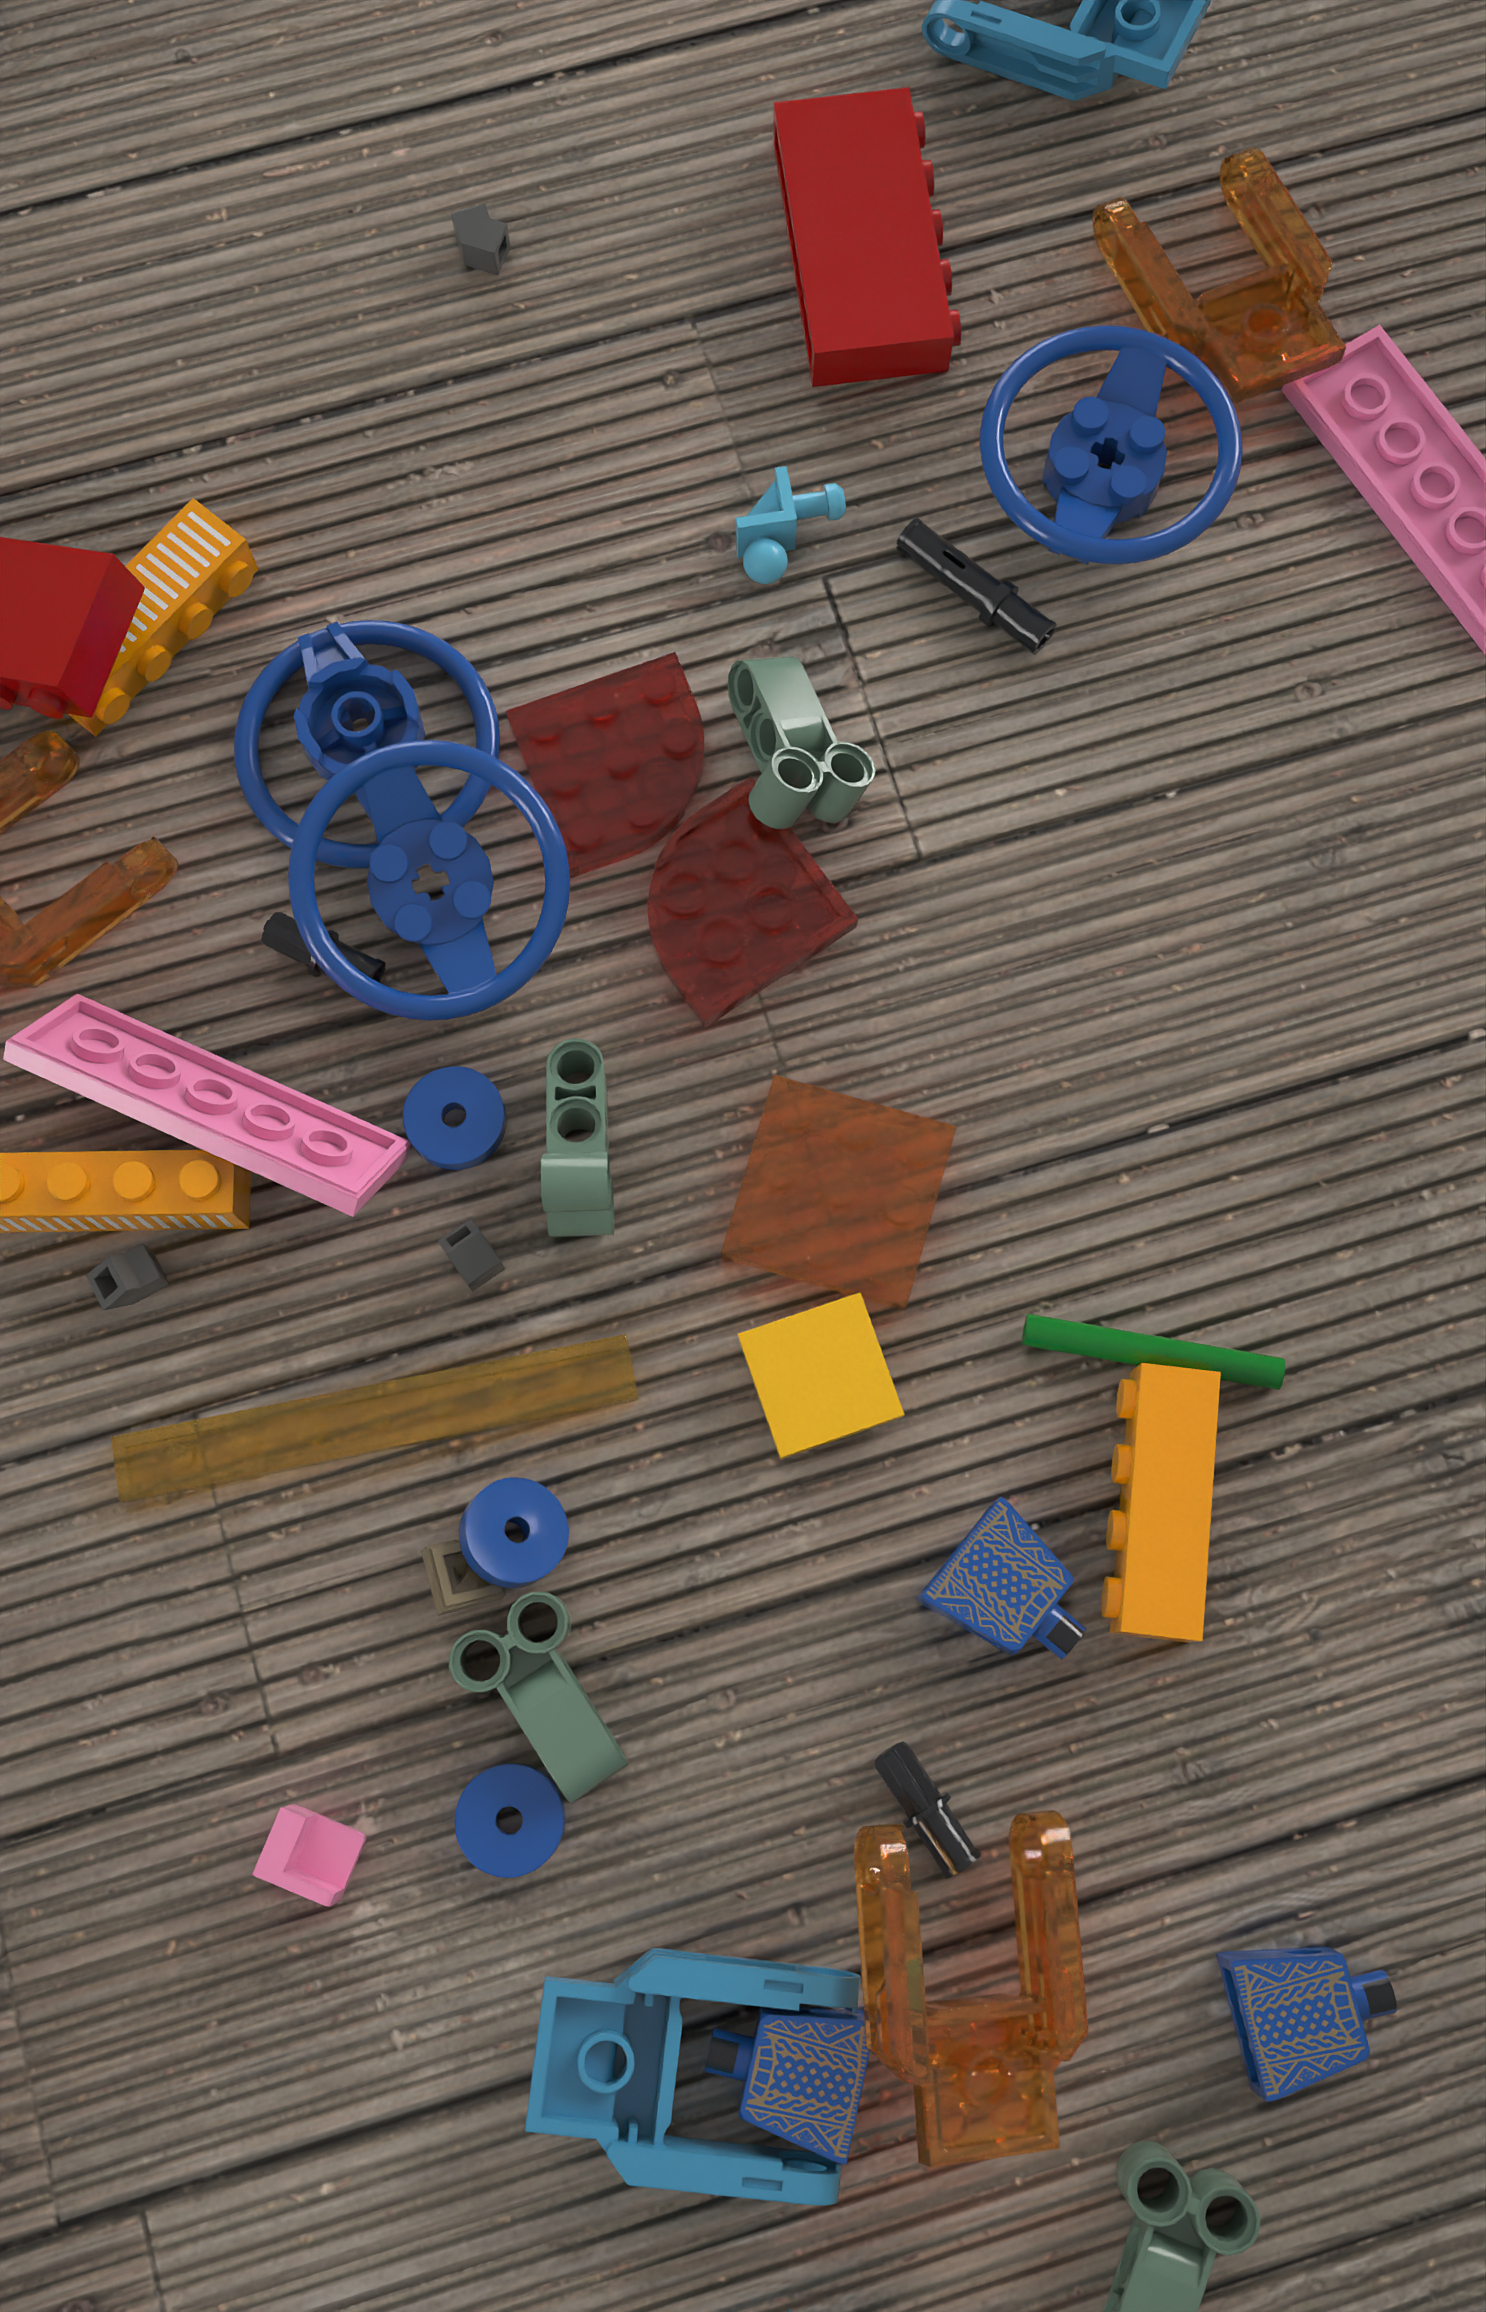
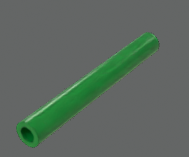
(1143, 1348)

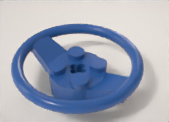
(1111, 430)
(351, 689)
(416, 838)

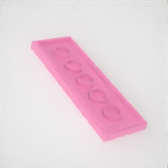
(1407, 465)
(210, 1102)

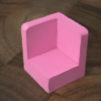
(310, 1855)

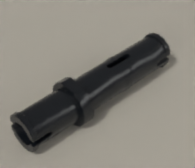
(993, 599)

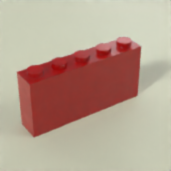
(864, 237)
(61, 625)

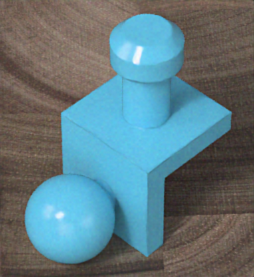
(772, 525)

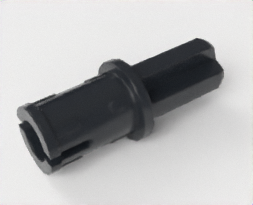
(284, 937)
(926, 1809)

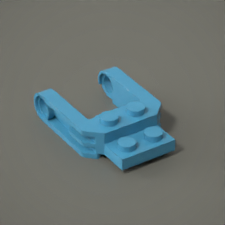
(1103, 41)
(612, 2068)

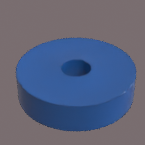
(449, 1090)
(489, 1549)
(478, 1826)

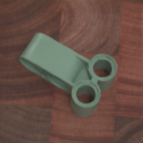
(794, 745)
(577, 1175)
(546, 1699)
(1169, 2241)

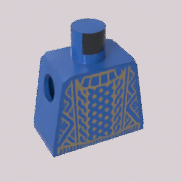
(1005, 1586)
(1300, 2014)
(798, 2074)

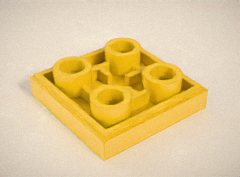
(820, 1375)

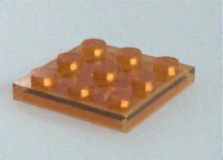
(838, 1192)

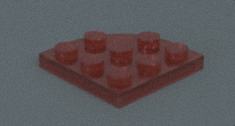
(614, 759)
(738, 906)

